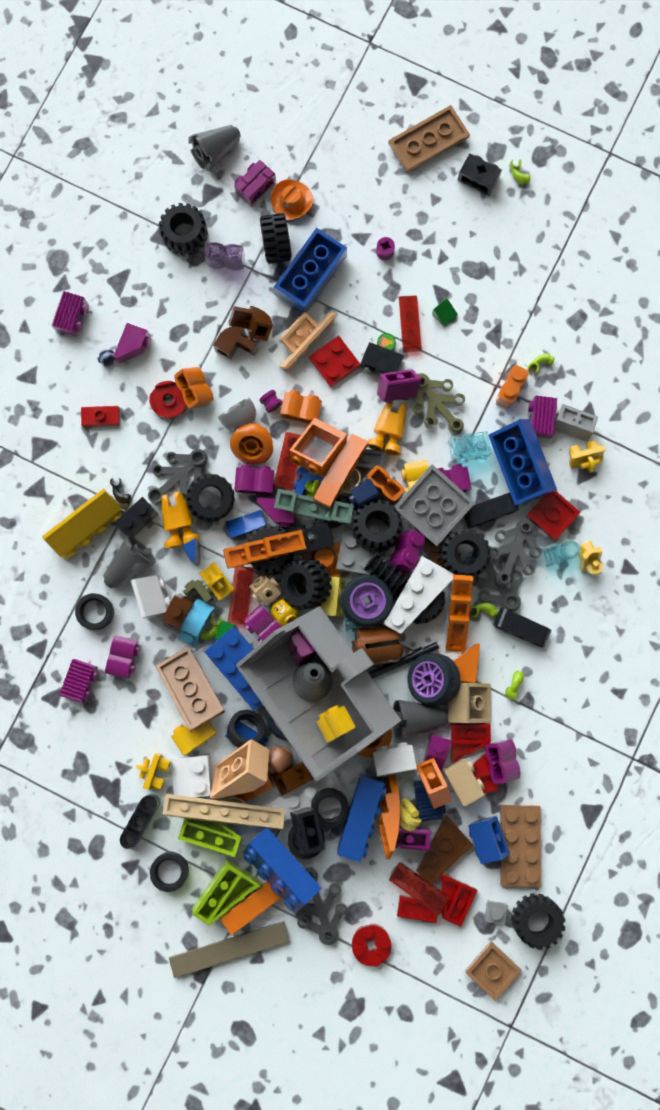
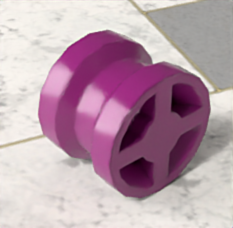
(386, 252)
(270, 401)

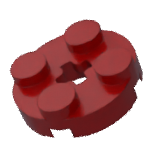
(159, 394)
(374, 956)

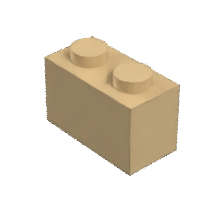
(464, 782)

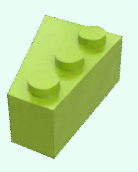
(210, 836)
(224, 891)

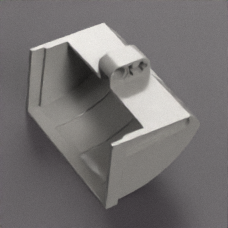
(270, 674)

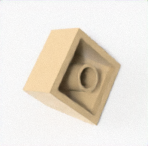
(471, 704)

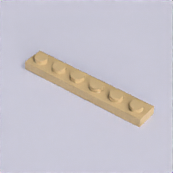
(223, 812)

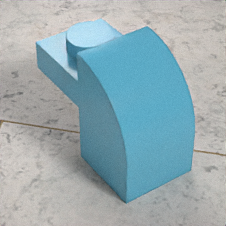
(195, 622)

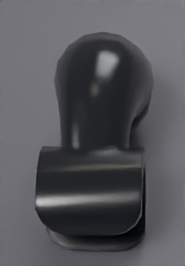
(120, 496)

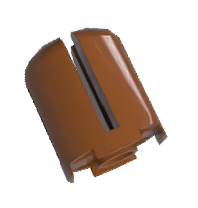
(377, 635)

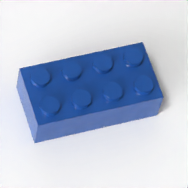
(310, 271)
(522, 462)
(225, 655)
(361, 814)
(281, 870)

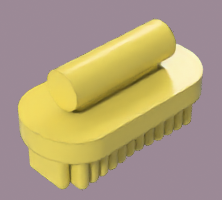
(408, 815)

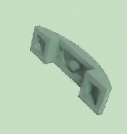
(305, 506)

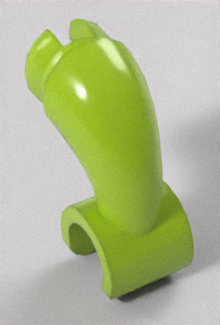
(517, 175)
(541, 359)
(311, 488)
(486, 607)
(210, 633)
(511, 692)

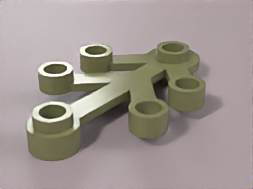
(436, 400)

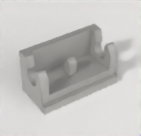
(575, 422)

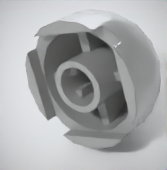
(238, 415)

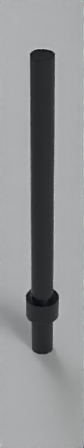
(404, 660)

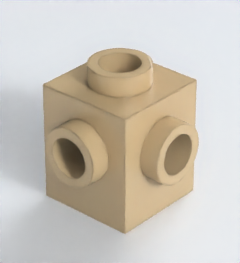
(265, 590)

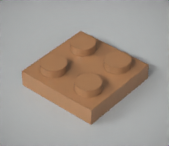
(493, 970)

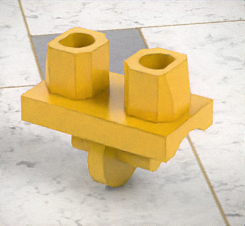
(586, 458)
(591, 558)
(217, 581)
(152, 780)

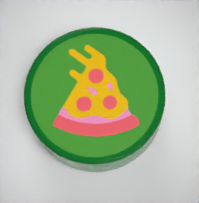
(387, 341)

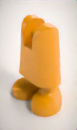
(391, 424)
(175, 518)

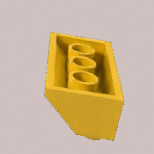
(83, 524)

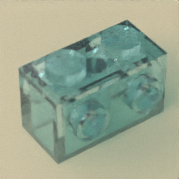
(470, 447)

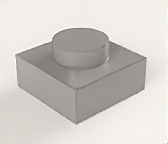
(495, 912)

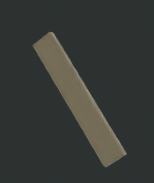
(228, 949)

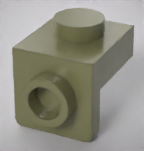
(204, 591)

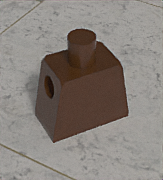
(177, 612)

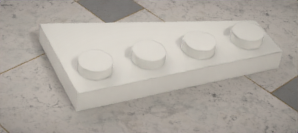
(421, 589)
(303, 795)

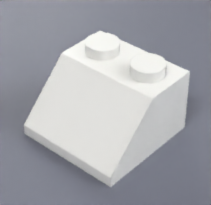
(151, 596)
(394, 760)
(192, 776)

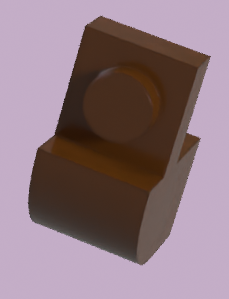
(254, 320)
(231, 339)
(292, 778)

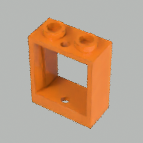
(324, 432)

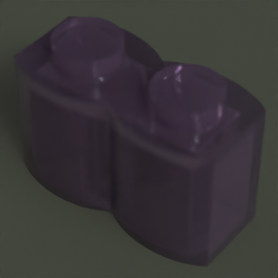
(221, 256)

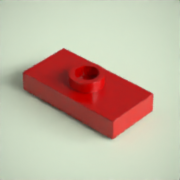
(100, 416)
(413, 909)

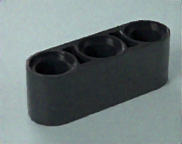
(490, 510)
(522, 627)
(133, 828)

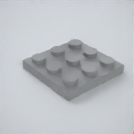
(434, 505)
(353, 557)

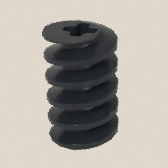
(385, 572)

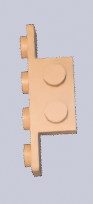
(301, 335)

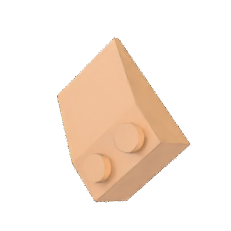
(241, 771)

